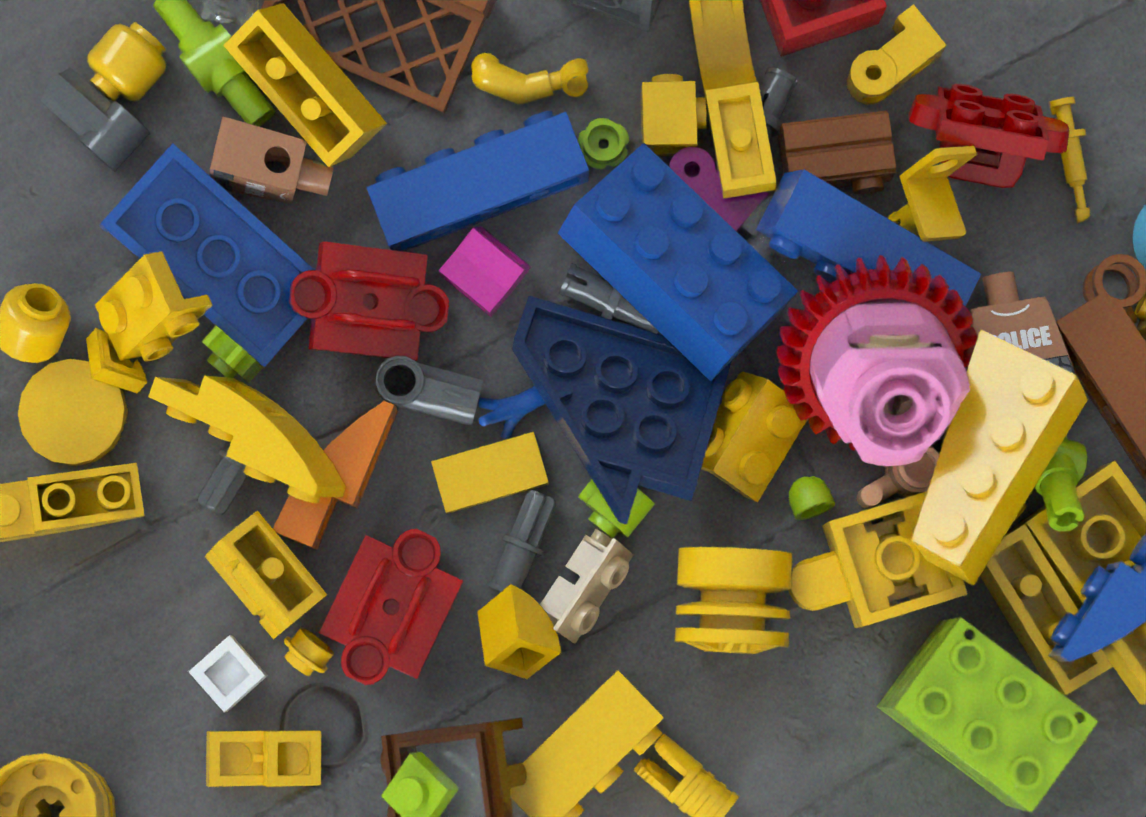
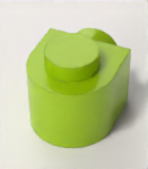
(605, 519)

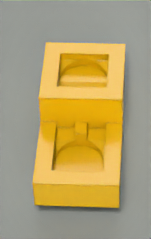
(263, 758)

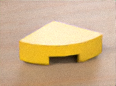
(108, 368)

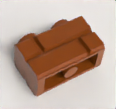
(841, 150)

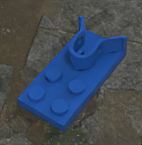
(213, 251)

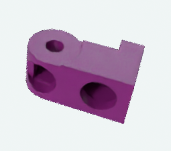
(699, 173)

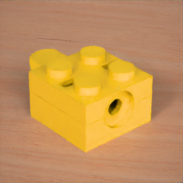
(873, 567)

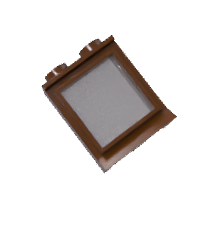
(470, 757)

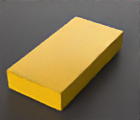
(489, 472)

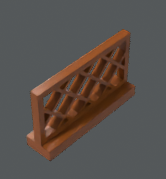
(471, 10)

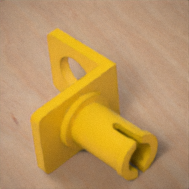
(930, 199)

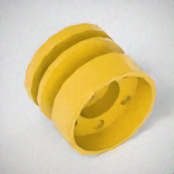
(733, 597)
(46, 779)

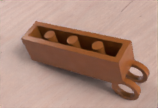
(1112, 353)

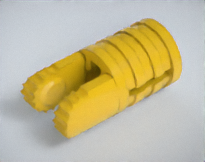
(697, 792)

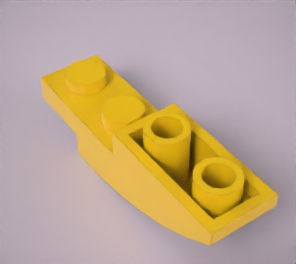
(259, 432)
(69, 501)

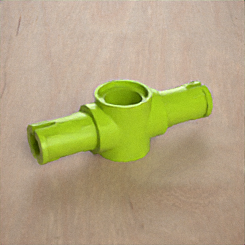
(211, 62)
(1059, 483)

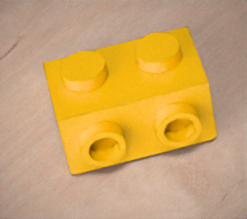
(148, 310)
(751, 435)

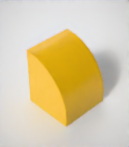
(517, 633)

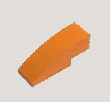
(354, 457)

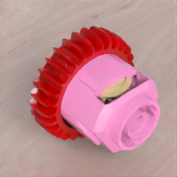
(878, 359)

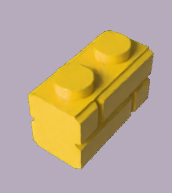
(265, 574)

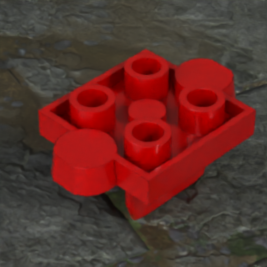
(1007, 125)
(368, 301)
(391, 607)

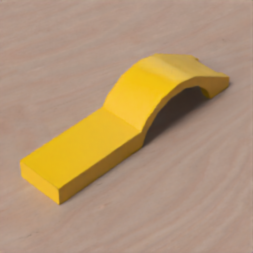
(732, 98)

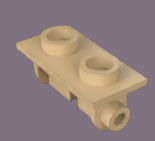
(601, 567)

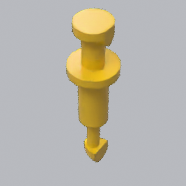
(1073, 158)

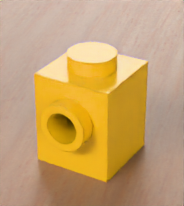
(671, 114)

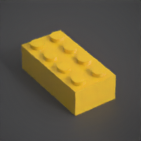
(1107, 535)

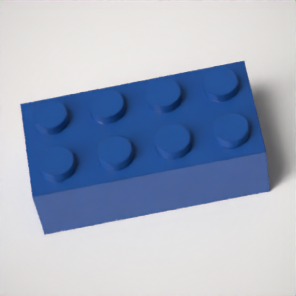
(676, 261)

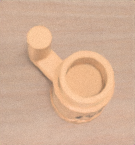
(900, 479)

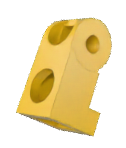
(883, 71)

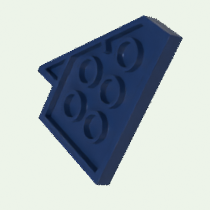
(621, 400)

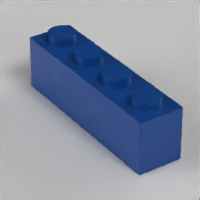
(479, 181)
(834, 229)

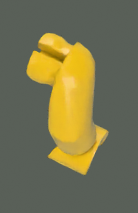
(521, 88)

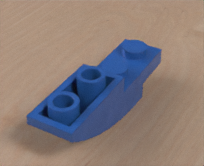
(1109, 612)

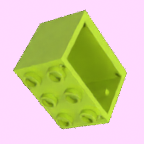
(987, 714)

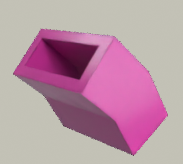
(484, 270)

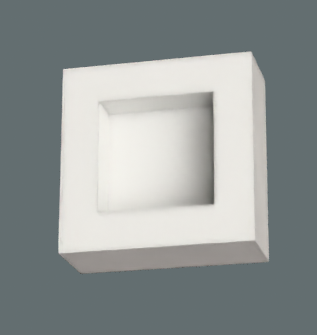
(228, 673)

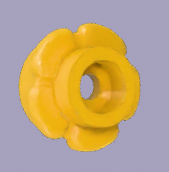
(307, 652)

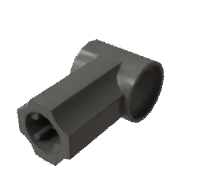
(102, 125)
(435, 391)

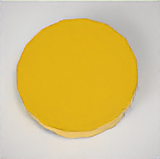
(70, 414)

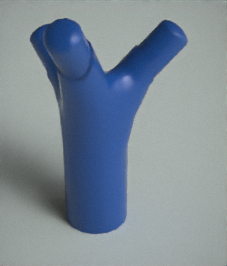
(510, 409)

